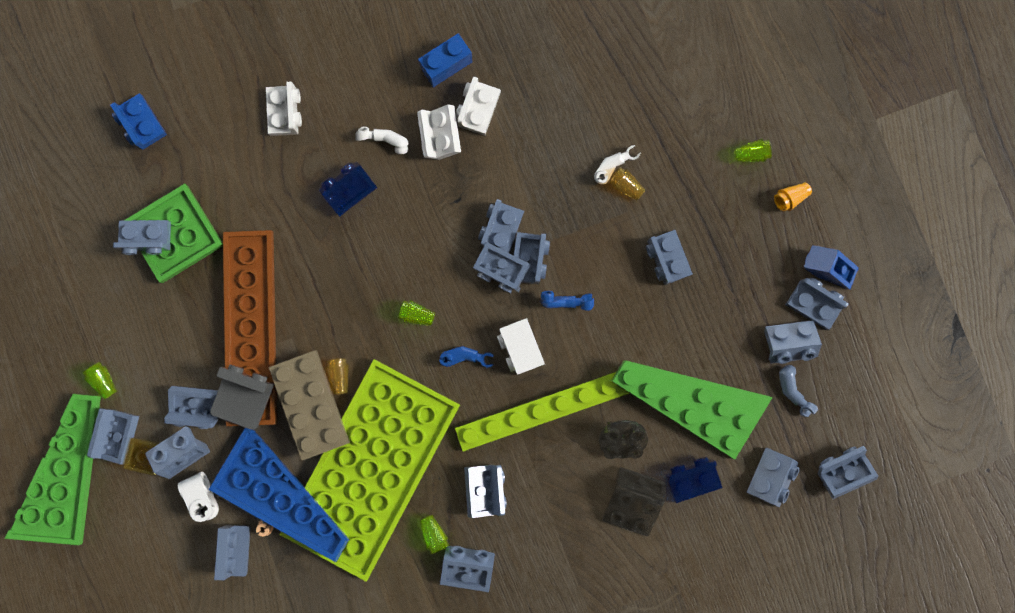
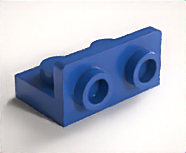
(139, 122)

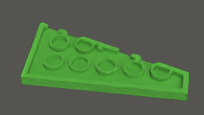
(705, 408)
(60, 488)

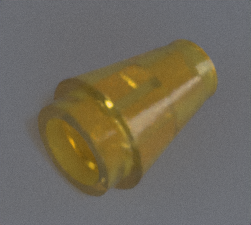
(626, 183)
(337, 373)

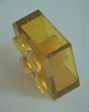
(136, 456)

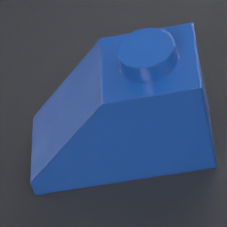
(831, 266)

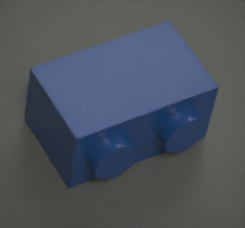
(445, 60)

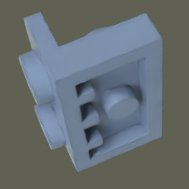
(501, 226)
(143, 235)
(669, 257)
(501, 267)
(816, 302)
(176, 453)
(232, 551)
(467, 568)

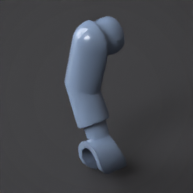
(789, 389)

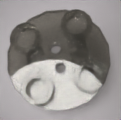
(623, 439)

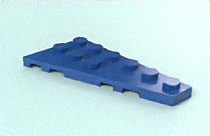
(268, 490)

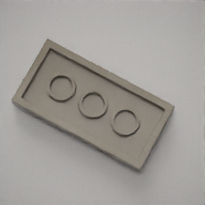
(309, 405)

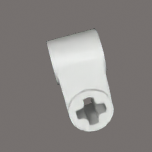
(197, 495)

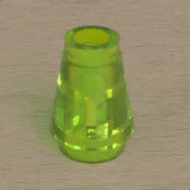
(754, 152)
(415, 313)
(100, 380)
(433, 535)

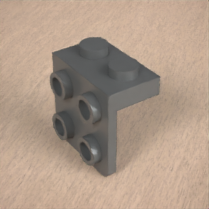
(241, 397)

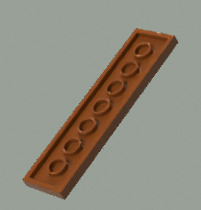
(250, 308)

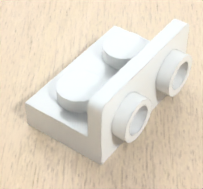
(478, 106)
(282, 110)
(439, 132)

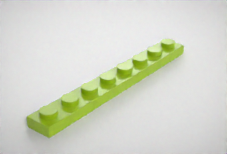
(538, 412)

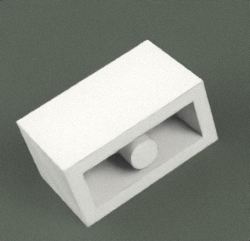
(520, 346)

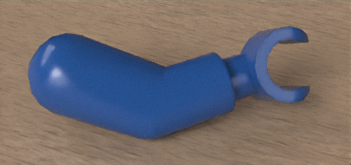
(549, 301)
(463, 353)

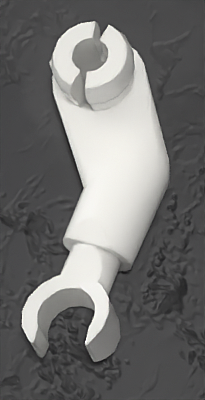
(384, 135)
(610, 163)

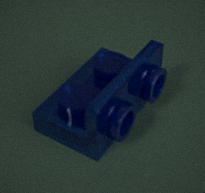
(347, 188)
(693, 480)

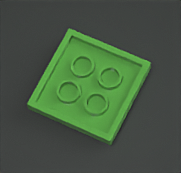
(190, 237)

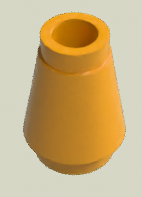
(790, 197)

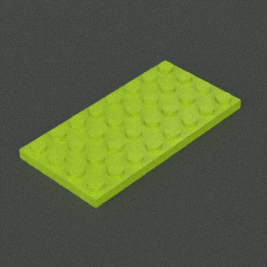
(369, 482)

